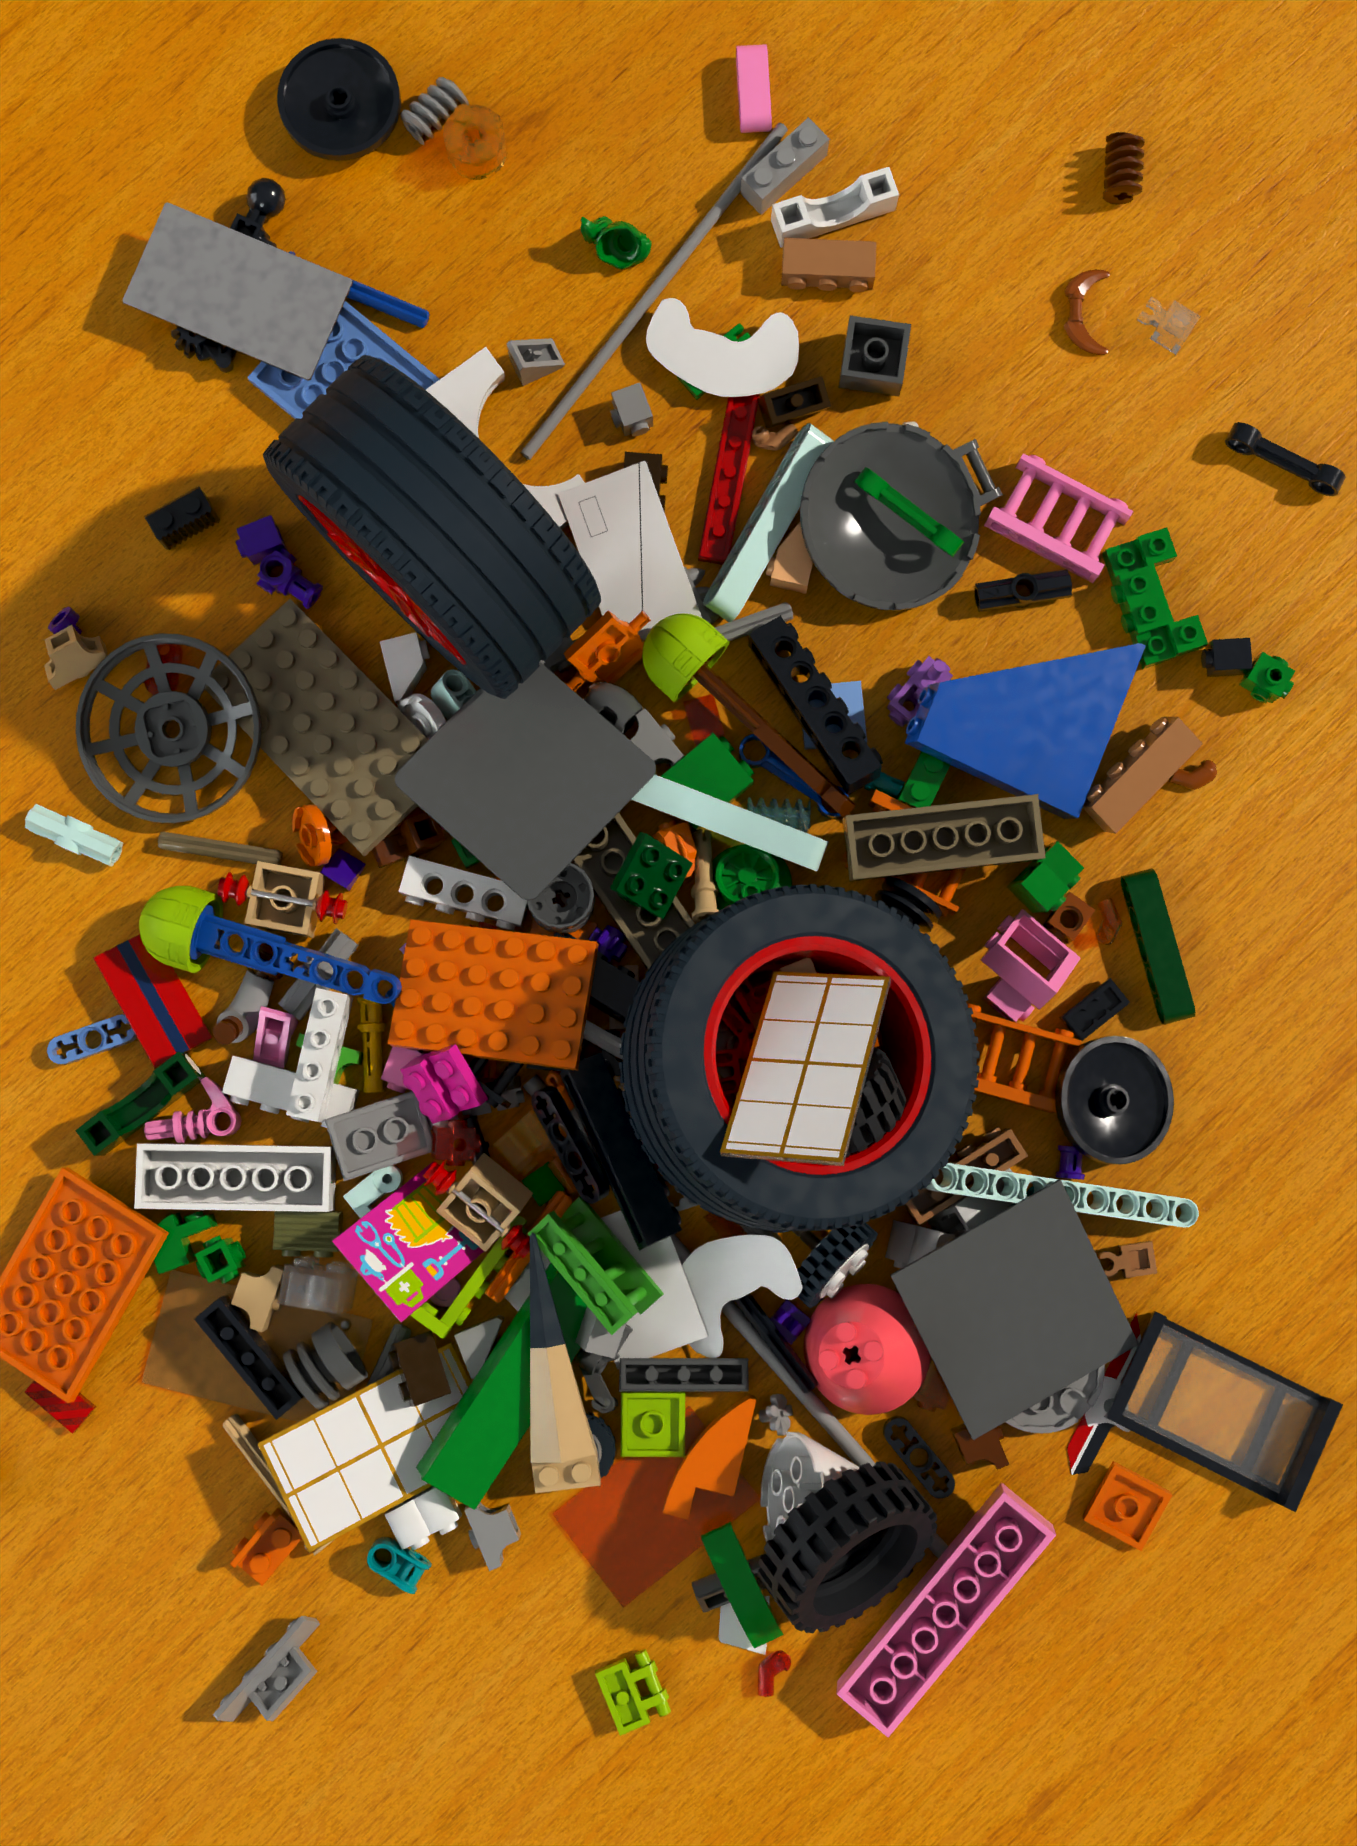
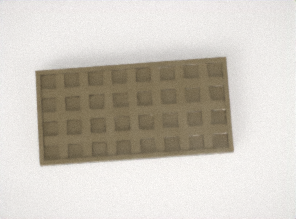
(325, 725)

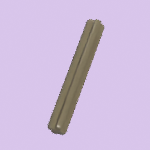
(218, 849)

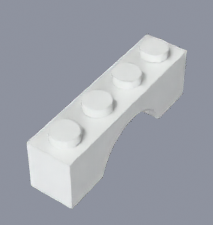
(864, 199)

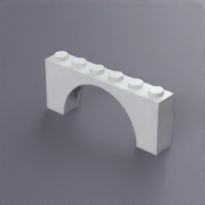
(464, 395)

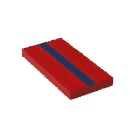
(152, 1001)

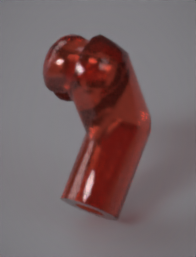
(769, 1668)

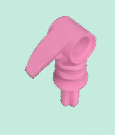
(193, 1124)

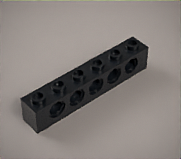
(850, 773)

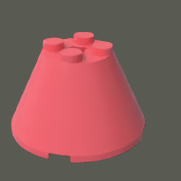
(890, 1353)

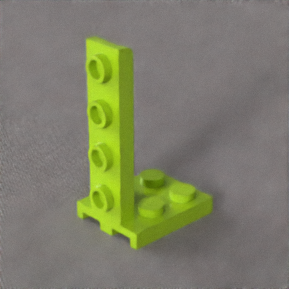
(475, 1286)

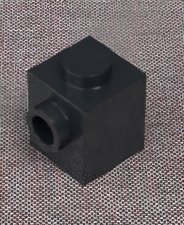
(1227, 657)

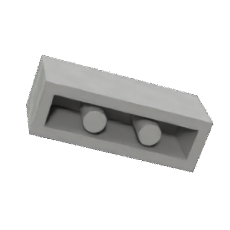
(784, 166)

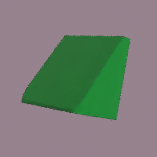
(542, 1184)

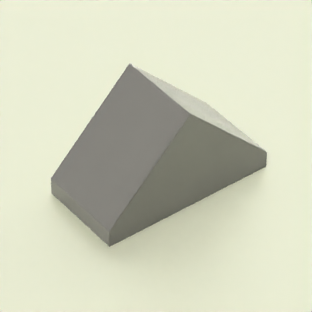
(534, 358)
(476, 1343)

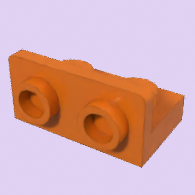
(268, 1547)

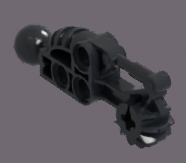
(265, 201)

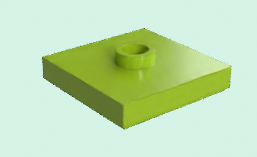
(652, 1424)

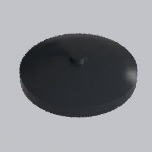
(339, 99)
(1114, 1100)

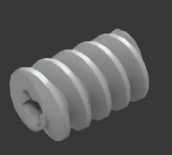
(432, 108)

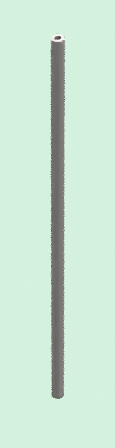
(650, 296)

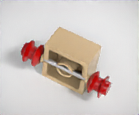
(284, 899)
(483, 1203)

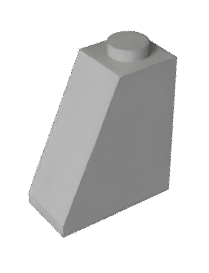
(968, 1213)

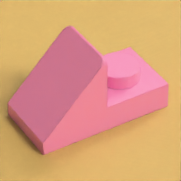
(274, 1037)

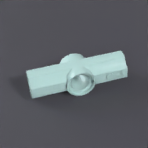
(73, 835)

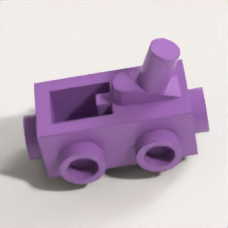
(920, 675)

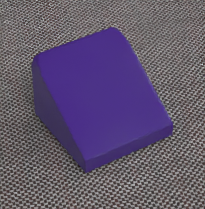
(343, 869)

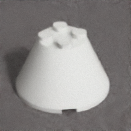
(792, 1472)

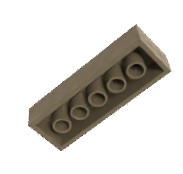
(943, 837)

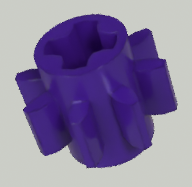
(610, 942)

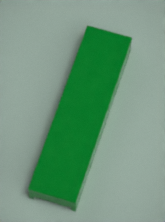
(496, 1405)

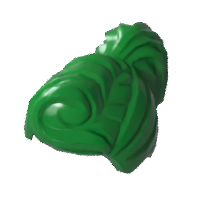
(616, 242)

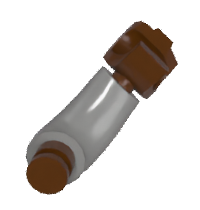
(243, 1013)

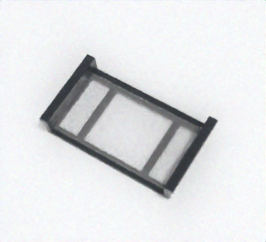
(1224, 1412)

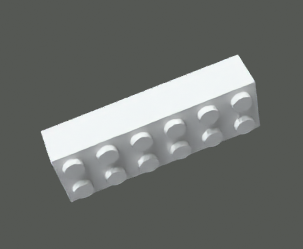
(235, 1177)

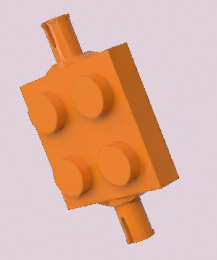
(606, 650)

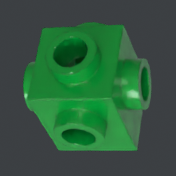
(1268, 678)
(209, 1262)

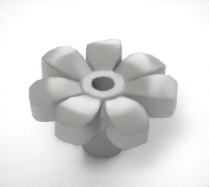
(777, 1414)

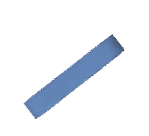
(81, 1033)

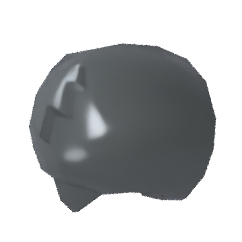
(613, 704)

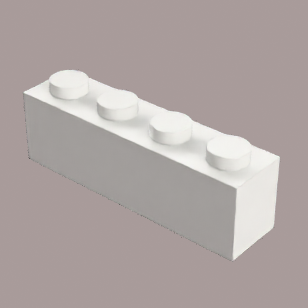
(273, 1087)

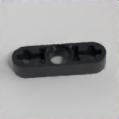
(940, 1470)

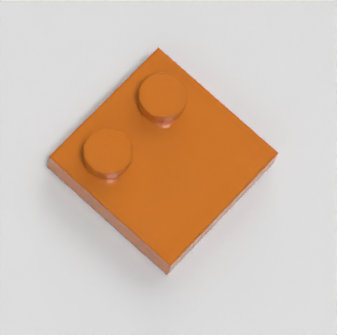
(1127, 1505)

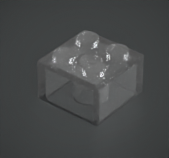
(318, 1285)

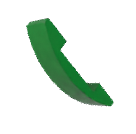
(741, 1585)

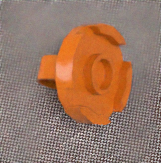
(315, 835)

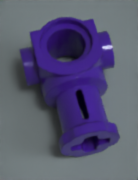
(290, 579)

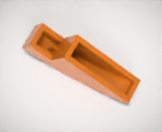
(712, 1459)

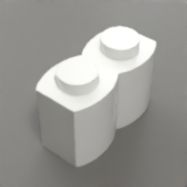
(422, 1516)

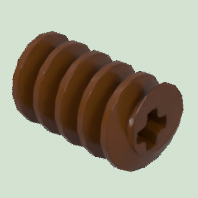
(1123, 167)

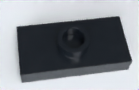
(1094, 1009)

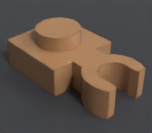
(1134, 1260)

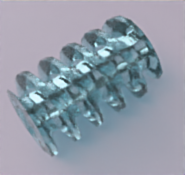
(795, 817)

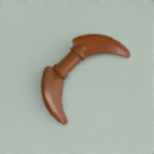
(1074, 326)

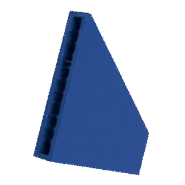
(1029, 724)

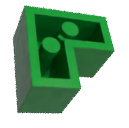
(1047, 880)

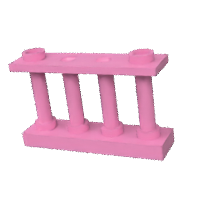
(1032, 534)

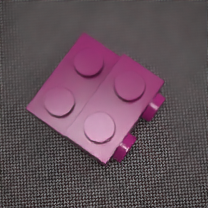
(443, 1084)

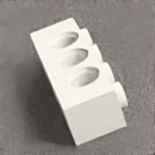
(420, 872)
(319, 1055)

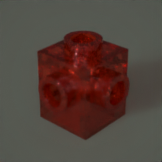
(443, 1140)

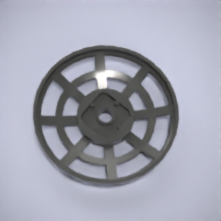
(151, 728)

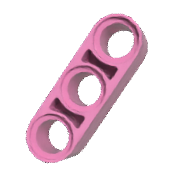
(753, 88)

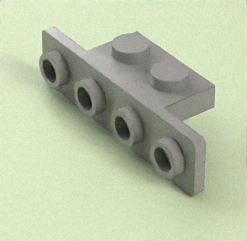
(275, 1677)

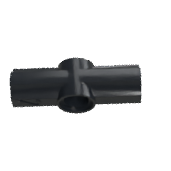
(1042, 588)

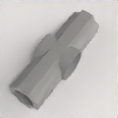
(301, 994)

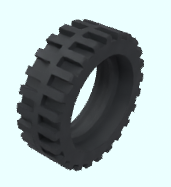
(847, 1546)

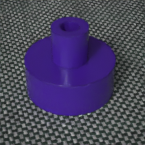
(64, 619)

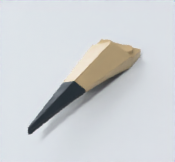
(559, 1429)

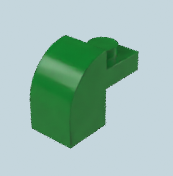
(177, 1248)

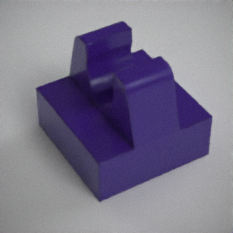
(789, 1321)

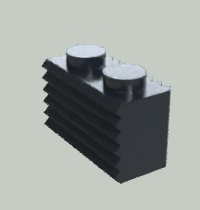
(182, 518)

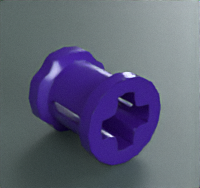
(1070, 1163)

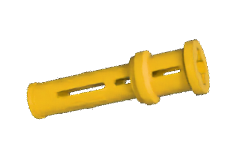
(372, 1028)

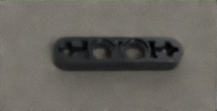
(572, 1143)

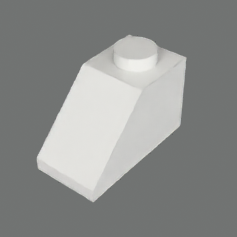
(404, 663)

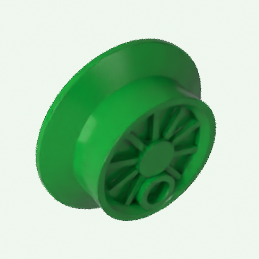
(747, 871)

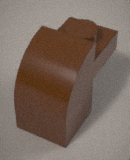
(411, 838)

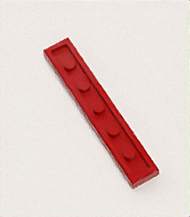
(728, 479)

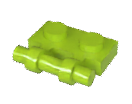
(623, 1696)

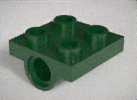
(651, 875)

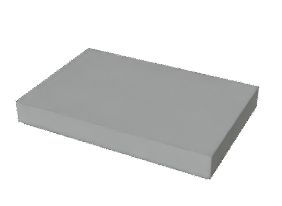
(379, 1135)

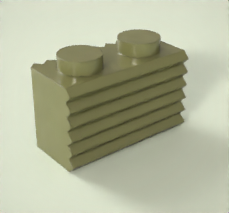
(307, 1232)

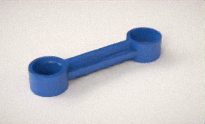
(776, 766)

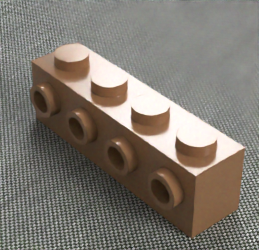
(1141, 773)
(997, 1152)

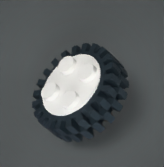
(832, 1260)

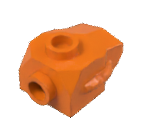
(679, 840)

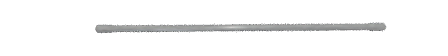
(809, 1400)

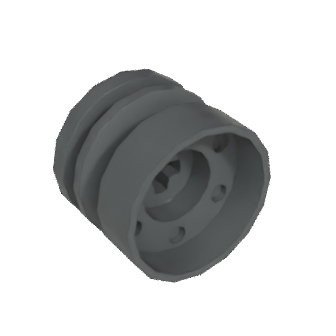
(579, 908)
(319, 1369)

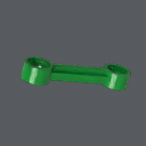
(909, 512)

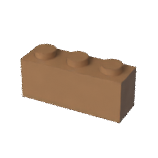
(828, 264)

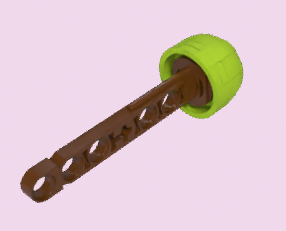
(681, 654)

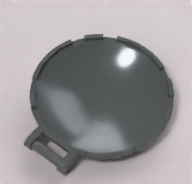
(869, 548)

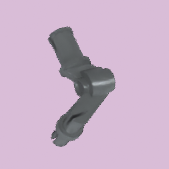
(592, 1367)

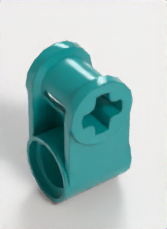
(400, 1564)

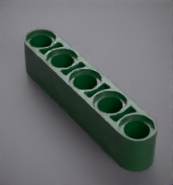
(1157, 946)

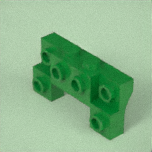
(1144, 602)

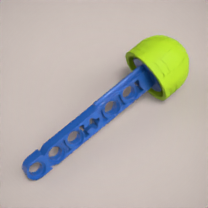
(187, 925)

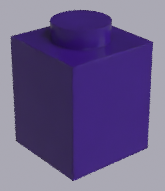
(259, 539)

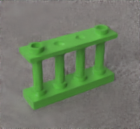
(596, 1265)

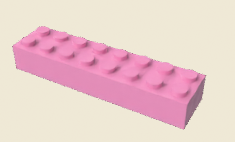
(945, 1609)

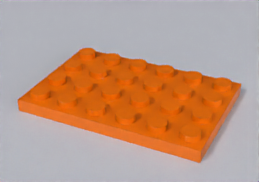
(494, 994)
(72, 1282)

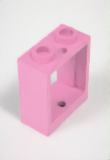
(1042, 946)

